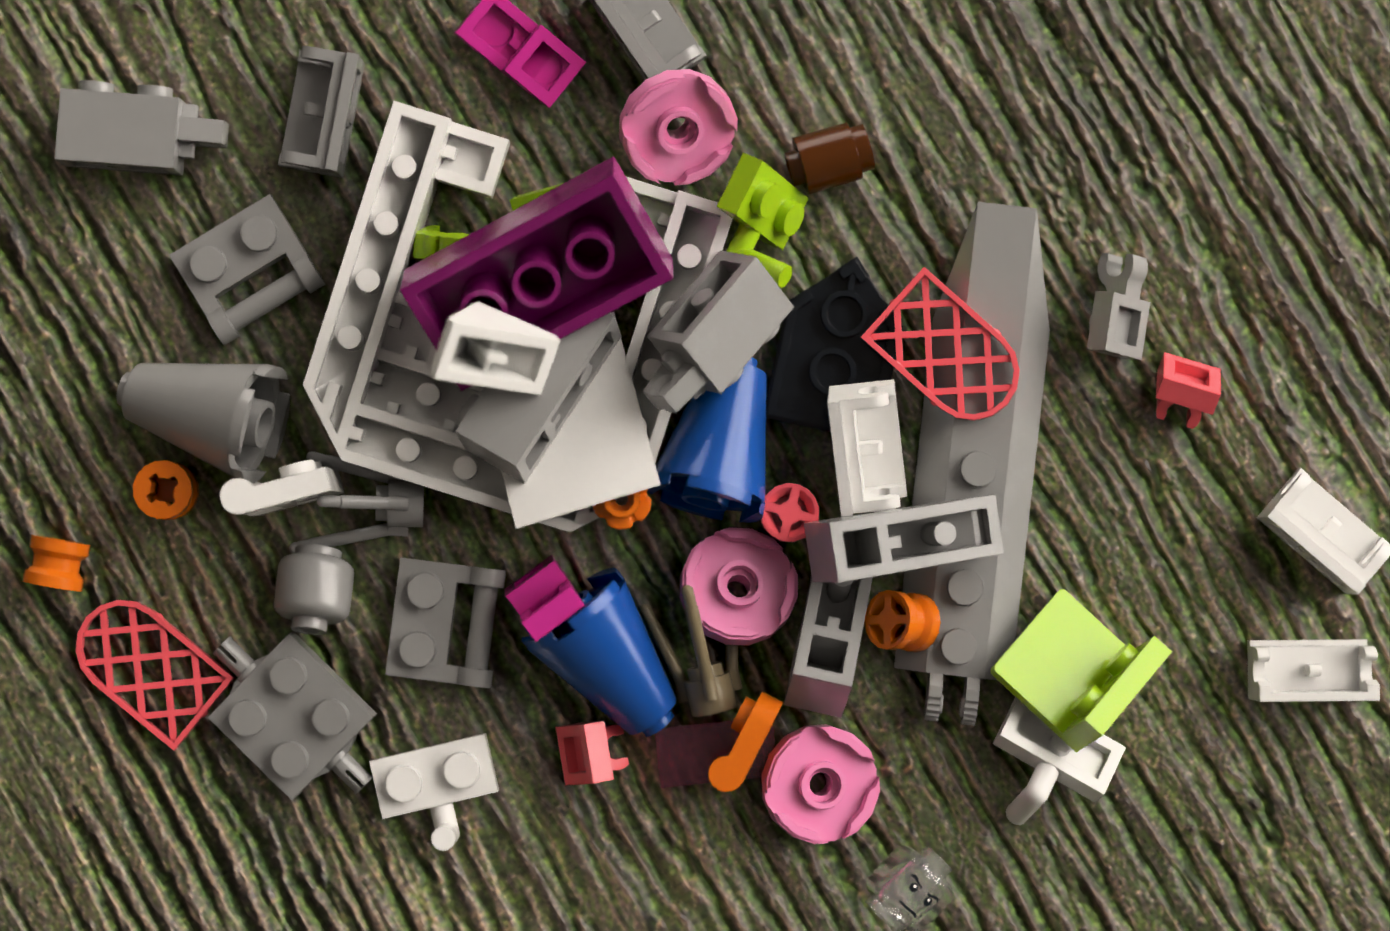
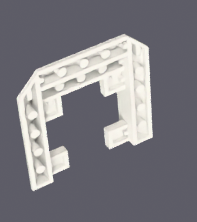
(374, 356)

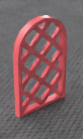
(955, 302)
(111, 691)

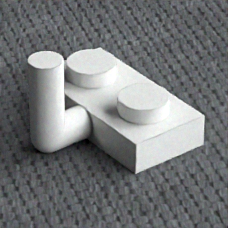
(1038, 746)
(434, 780)

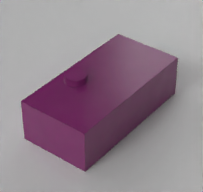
(547, 261)

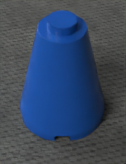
(719, 452)
(610, 657)

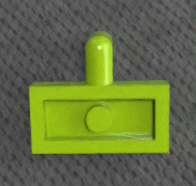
(765, 209)

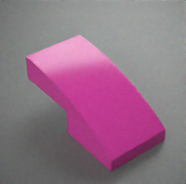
(520, 49)
(544, 598)

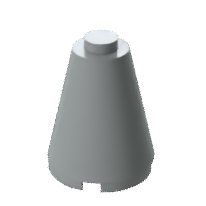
(211, 410)

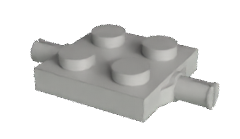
(292, 715)

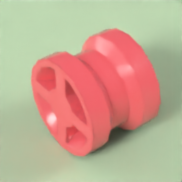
(791, 504)

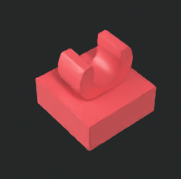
(1187, 385)
(586, 752)

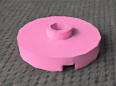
(692, 149)
(755, 562)
(849, 787)

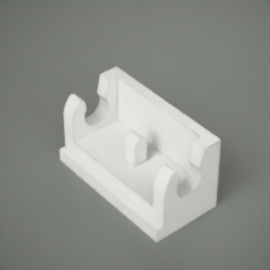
(867, 446)
(1325, 533)
(1311, 670)

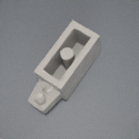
(131, 130)
(715, 330)

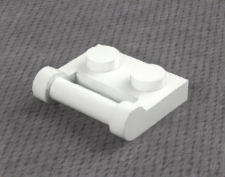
(298, 485)

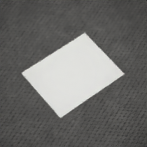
(595, 454)

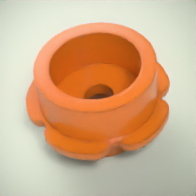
(624, 516)

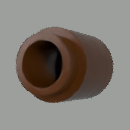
(829, 157)

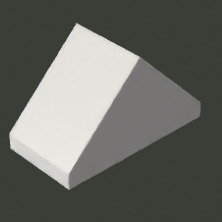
(494, 351)

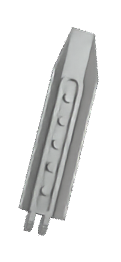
(979, 598)

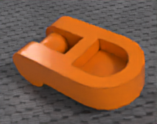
(753, 724)

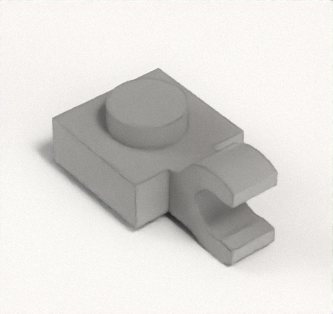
(1119, 314)

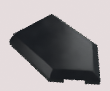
(824, 346)

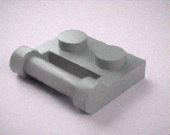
(237, 253)
(425, 622)

